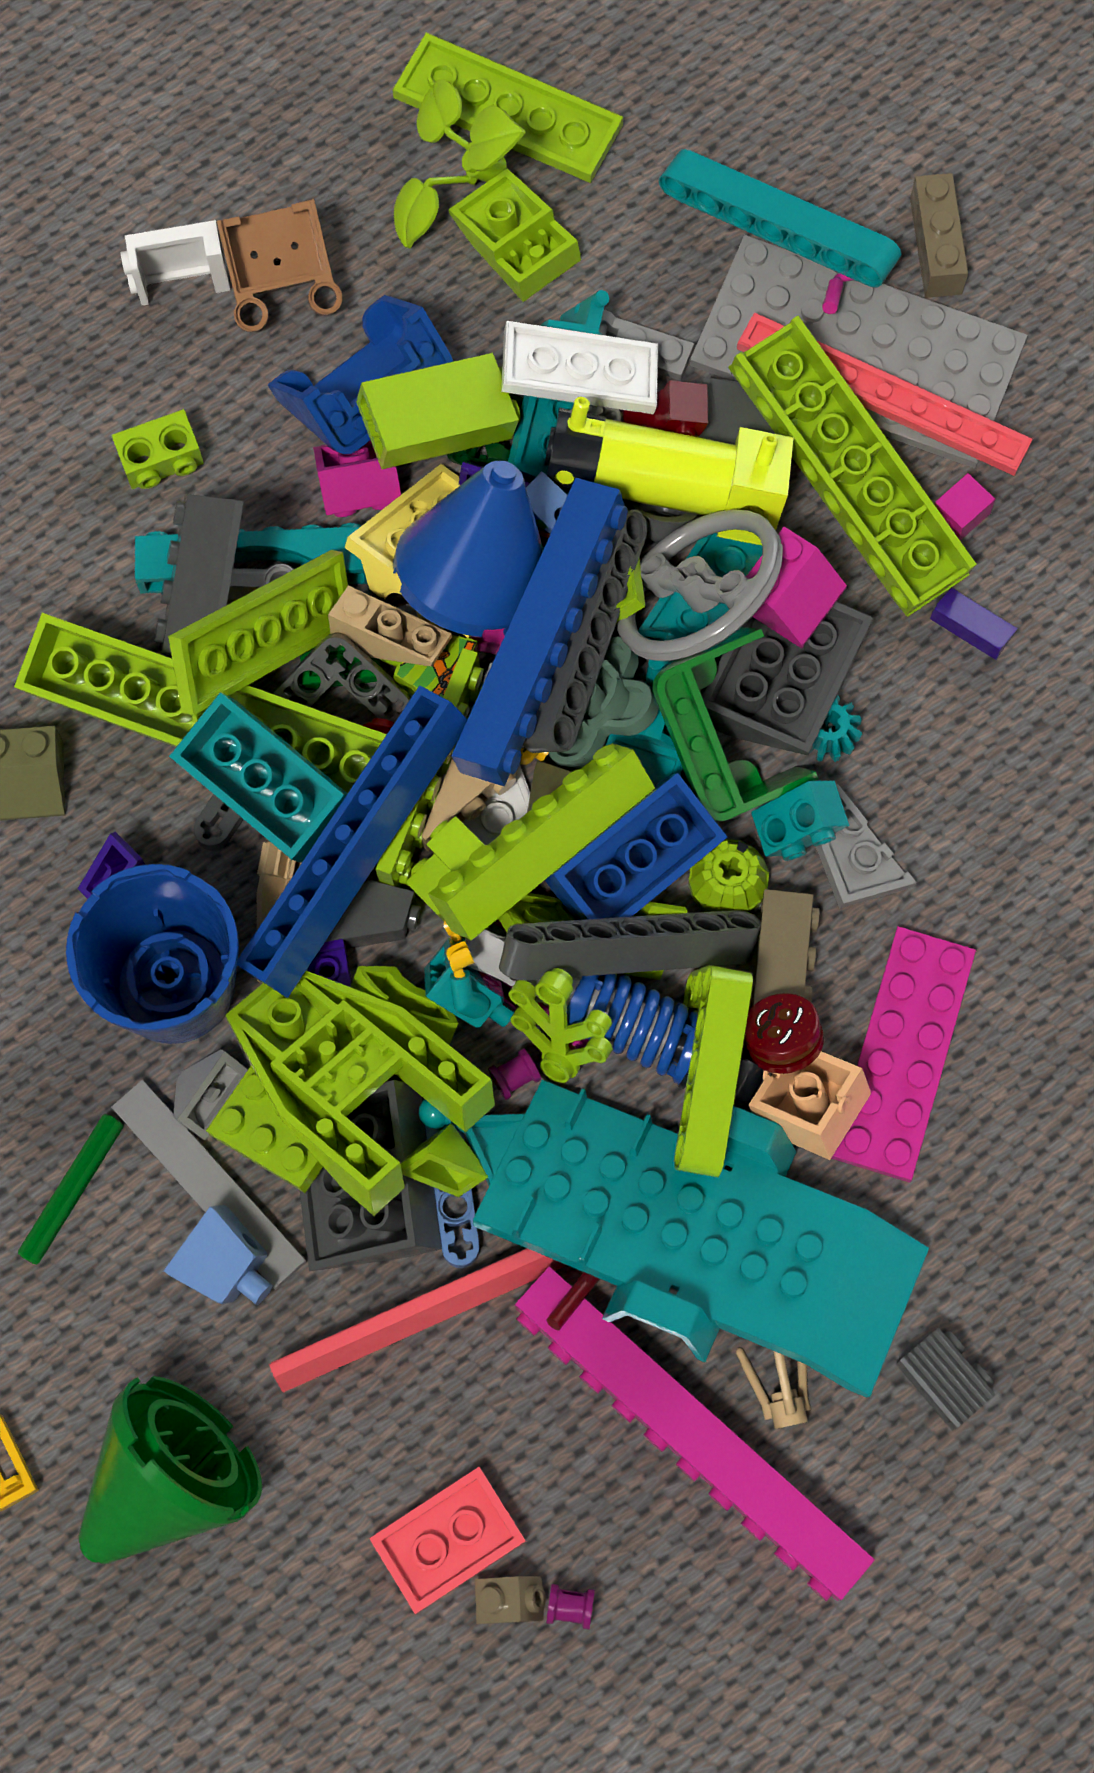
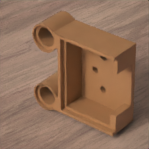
(271, 238)

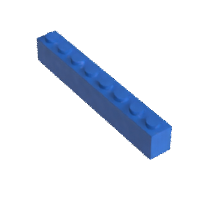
(540, 632)
(353, 841)

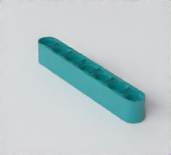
(780, 218)

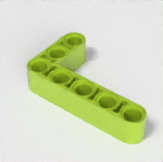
(722, 1007)

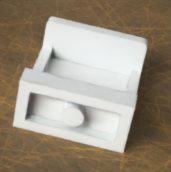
(174, 255)

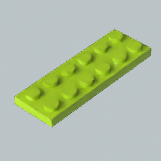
(557, 125)
(256, 632)
(396, 863)

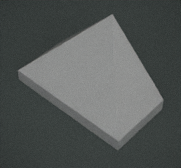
(204, 1090)

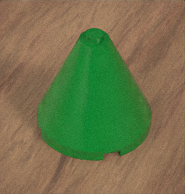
(164, 1473)

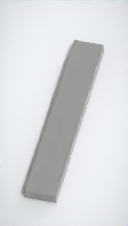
(204, 1177)

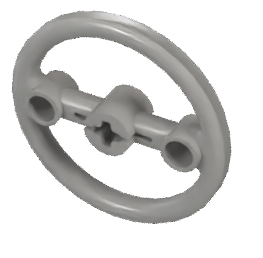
(702, 587)

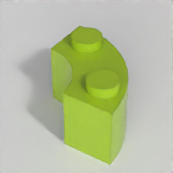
(391, 986)

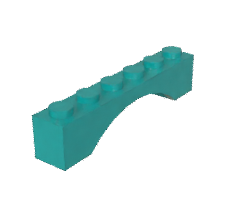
(270, 544)

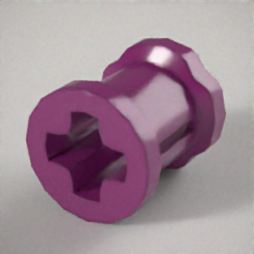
(514, 1073)
(570, 1606)

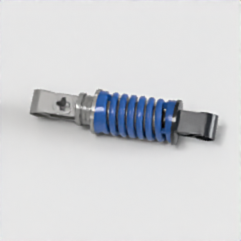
(637, 1017)

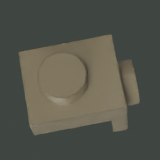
(509, 1599)

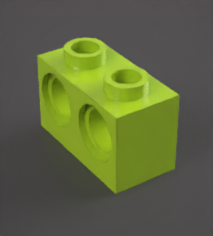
(154, 441)

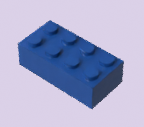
(638, 854)

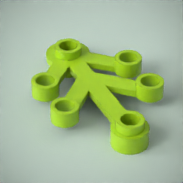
(558, 1059)

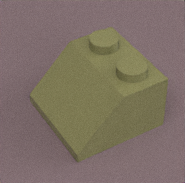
(31, 773)

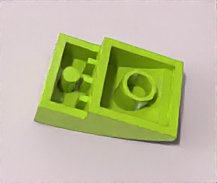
(516, 234)

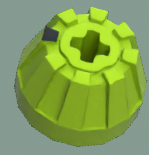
(729, 878)

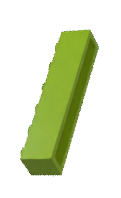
(541, 840)

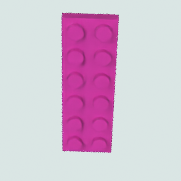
(906, 1051)

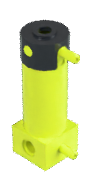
(672, 467)

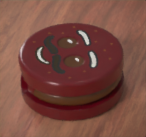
(783, 1033)

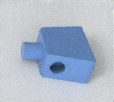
(221, 1259)

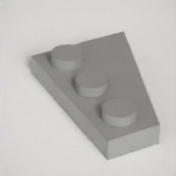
(858, 863)

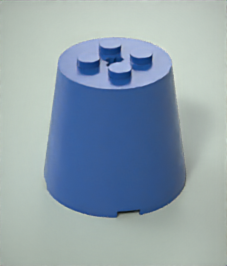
(140, 931)

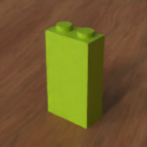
(437, 410)

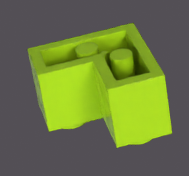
(451, 847)

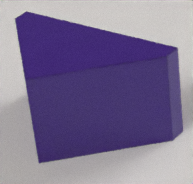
(111, 859)

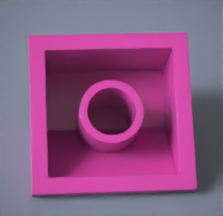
(354, 480)
(802, 592)

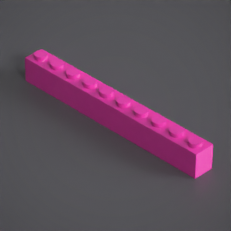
(698, 1438)

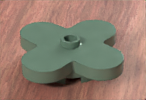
(615, 707)

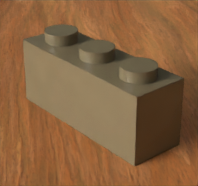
(938, 235)
(784, 944)

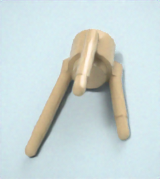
(787, 1406)

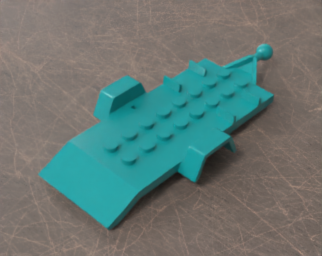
(738, 1246)

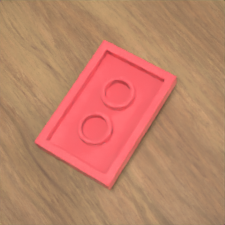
(447, 1540)

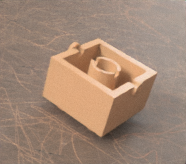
(814, 1103)

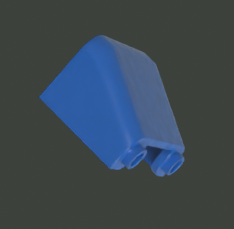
(399, 343)

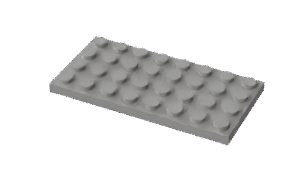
(881, 325)

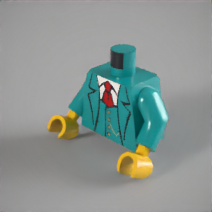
(462, 989)

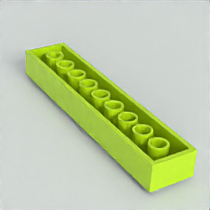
(141, 695)

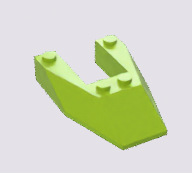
(333, 1050)

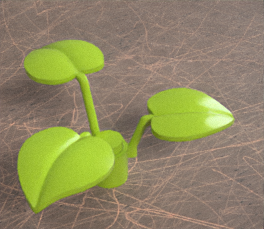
(491, 136)

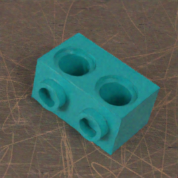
(800, 819)

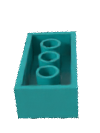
(259, 776)

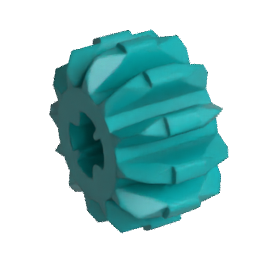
(844, 734)

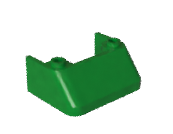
(720, 785)

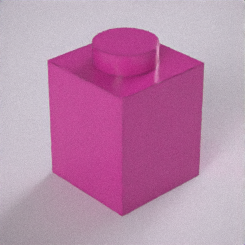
(965, 505)

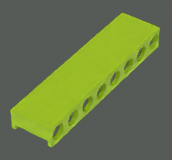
(853, 466)

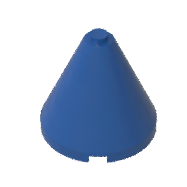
(472, 553)

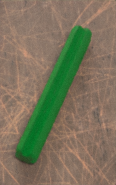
(70, 1189)

